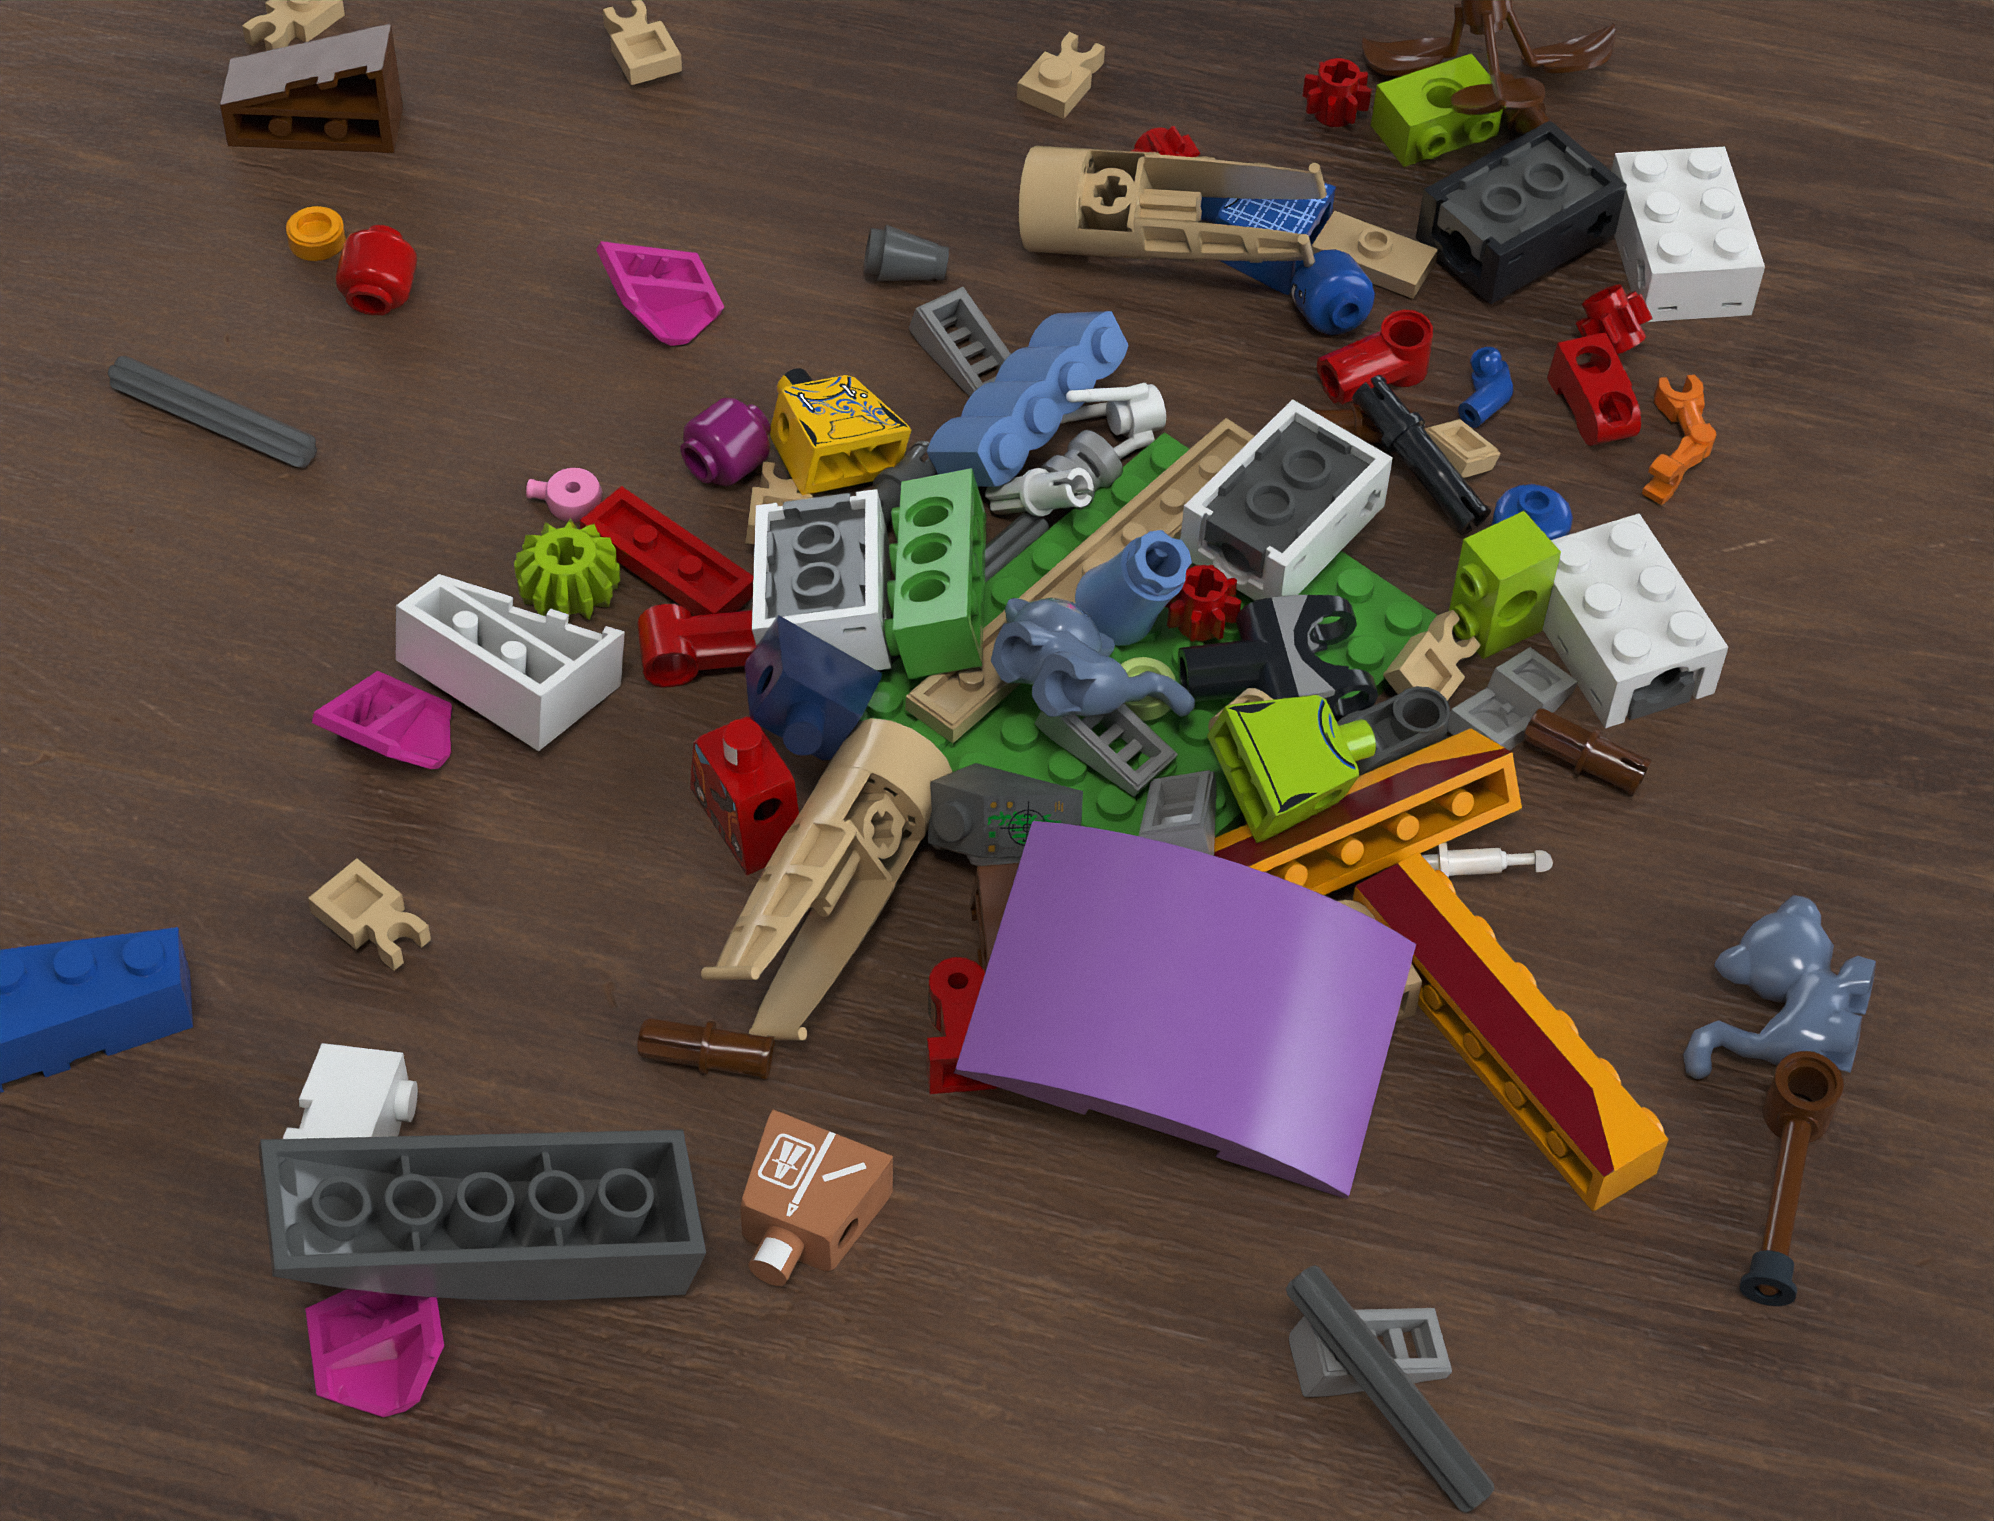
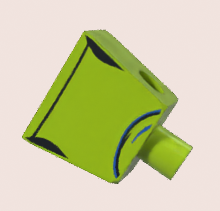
(1287, 759)

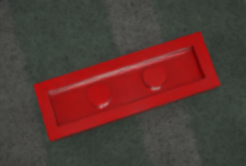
(670, 556)

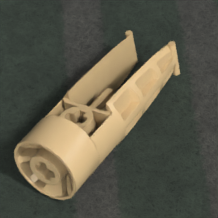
(1092, 207)
(840, 863)

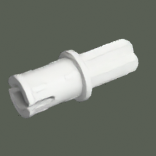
(1041, 492)

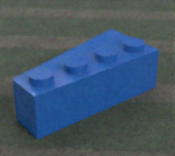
(89, 999)

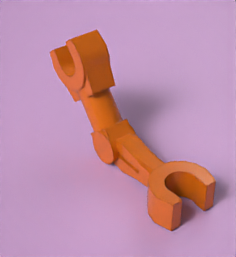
(1697, 443)

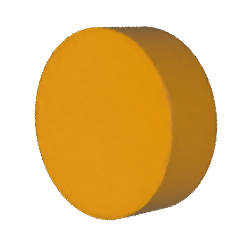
(315, 233)

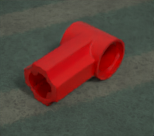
(1396, 352)
(680, 644)

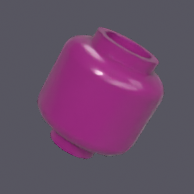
(726, 442)

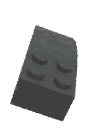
(486, 1214)

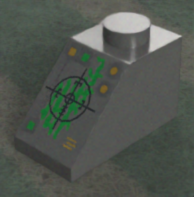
(992, 810)

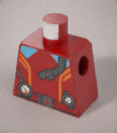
(731, 777)

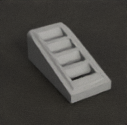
(958, 309)
(1082, 742)
(1182, 811)
(1325, 1375)

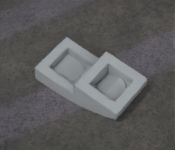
(1512, 698)

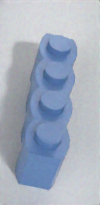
(1028, 397)

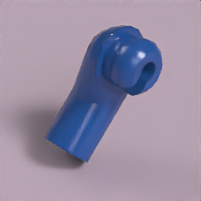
(1491, 385)

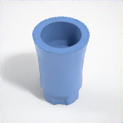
(1134, 586)

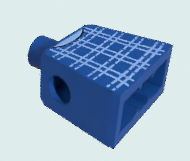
(1293, 216)

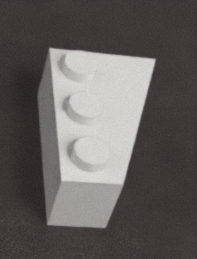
(504, 661)
(355, 1094)

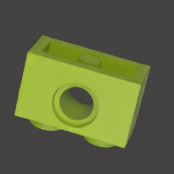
(1417, 114)
(1504, 584)

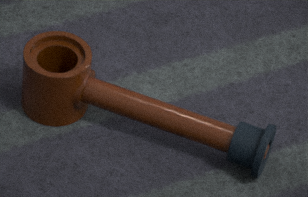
(1797, 1125)

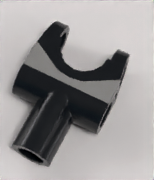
(1279, 655)

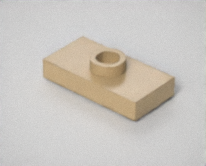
(1382, 254)

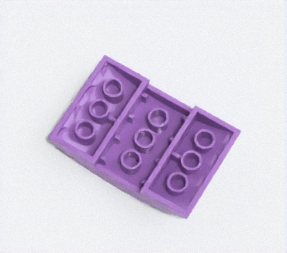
(1190, 1001)

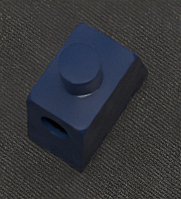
(806, 689)

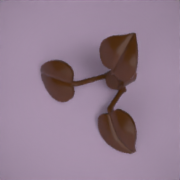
(1485, 19)

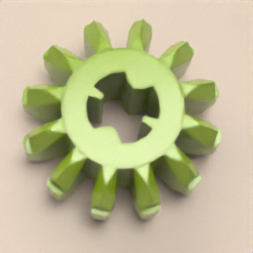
(567, 570)

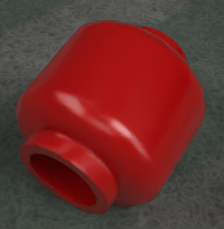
(376, 270)

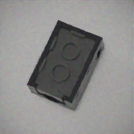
(1520, 211)

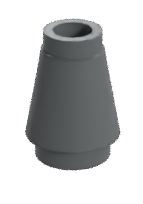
(903, 256)

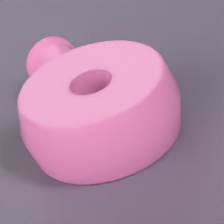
(567, 493)

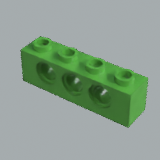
(937, 575)

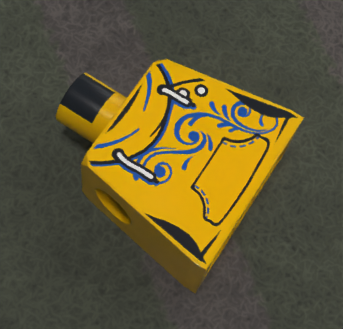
(834, 432)

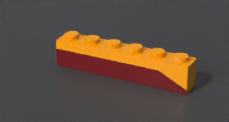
(1388, 815)
(1516, 1037)

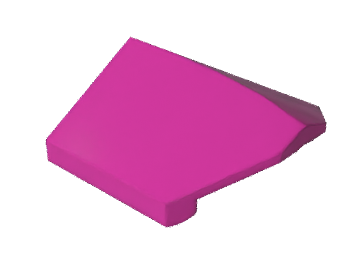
(663, 289)
(391, 720)
(374, 1349)

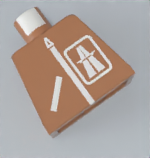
(809, 1197)

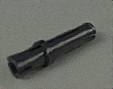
(1406, 435)

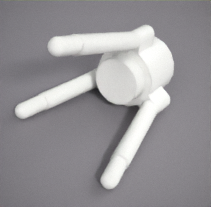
(1129, 411)

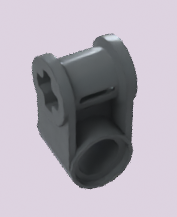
(1403, 725)

